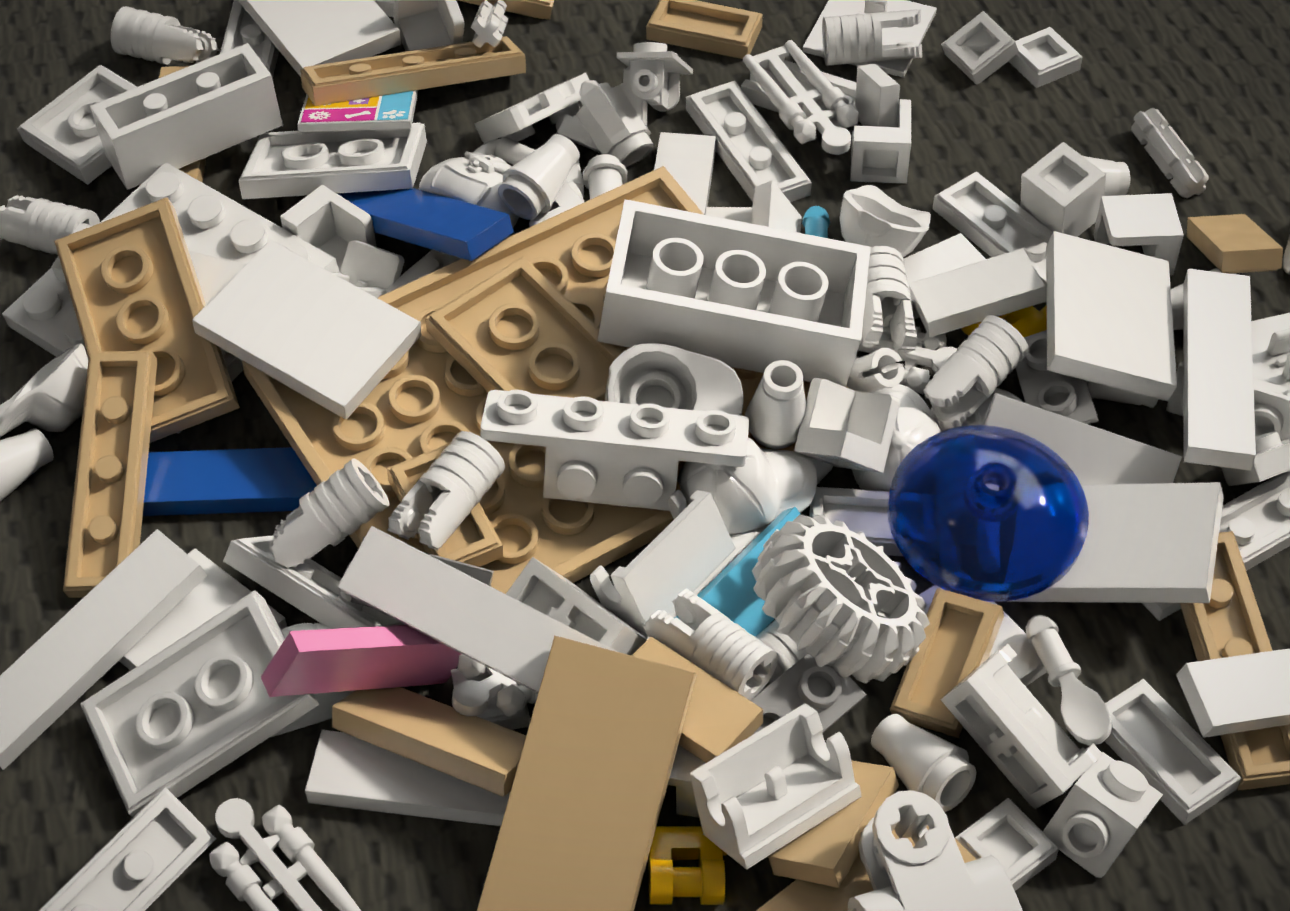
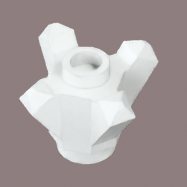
(610, 121)

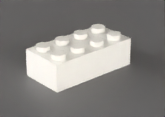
(735, 291)

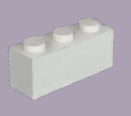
(187, 115)

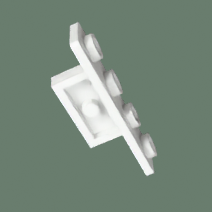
(613, 448)

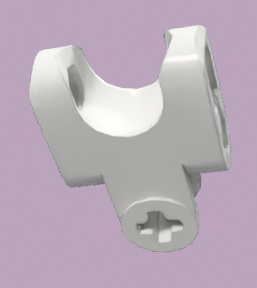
(932, 871)

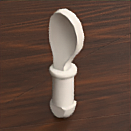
(1081, 707)

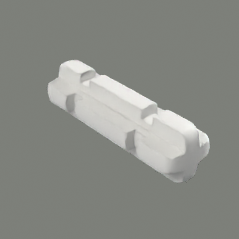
(489, 23)
(1169, 153)

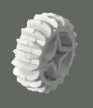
(840, 598)

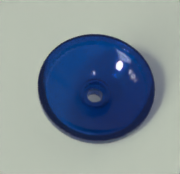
(982, 538)

